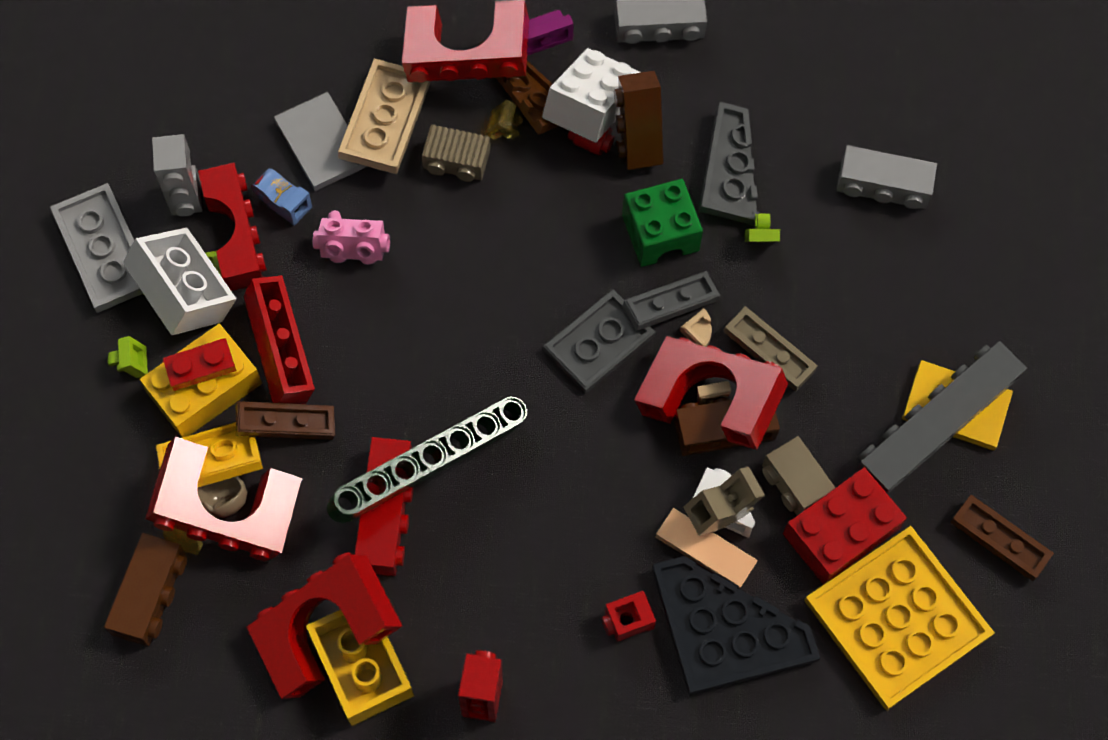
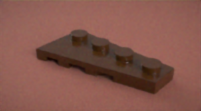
(530, 96)

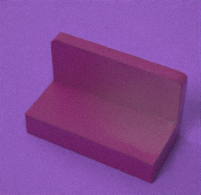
(549, 31)

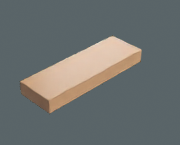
(707, 549)

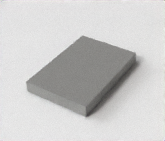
(314, 136)

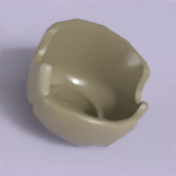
(223, 497)

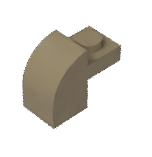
(724, 504)

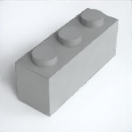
(660, 20)
(886, 177)

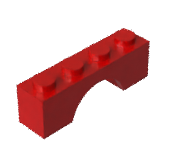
(224, 195)

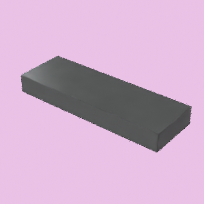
(671, 300)

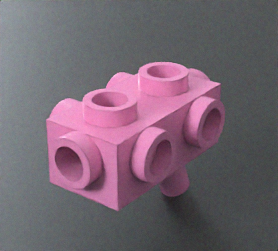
(351, 239)

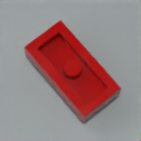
(199, 364)

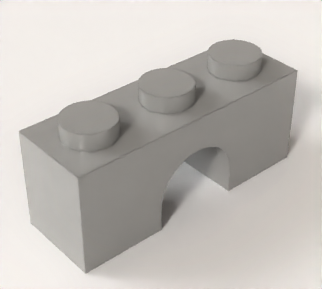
(176, 174)

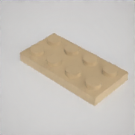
(383, 118)

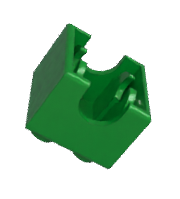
(661, 221)

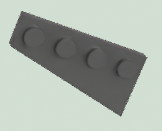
(728, 177)

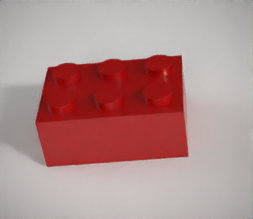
(844, 525)

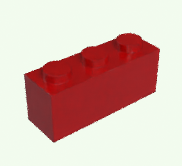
(481, 686)

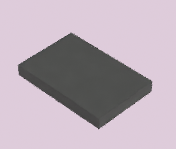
(597, 342)

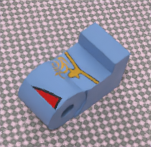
(282, 196)

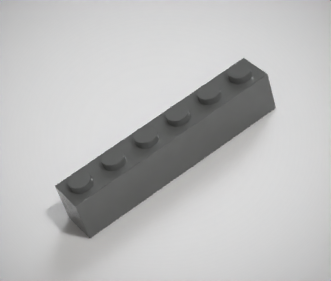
(942, 417)

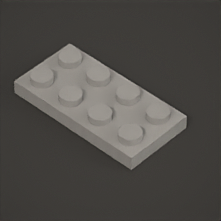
(98, 245)

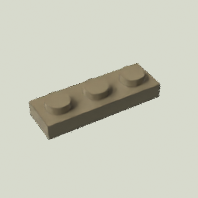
(769, 345)

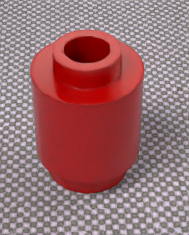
(602, 145)

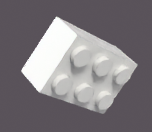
(585, 95)
(179, 280)

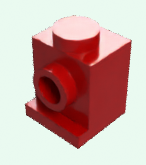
(634, 606)

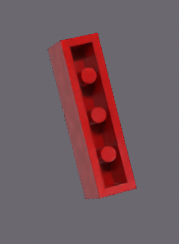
(278, 341)
(382, 526)

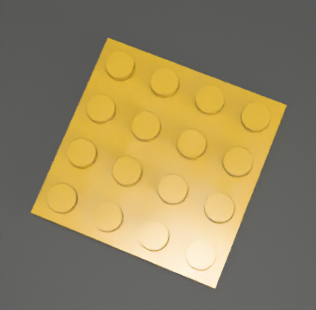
(898, 617)

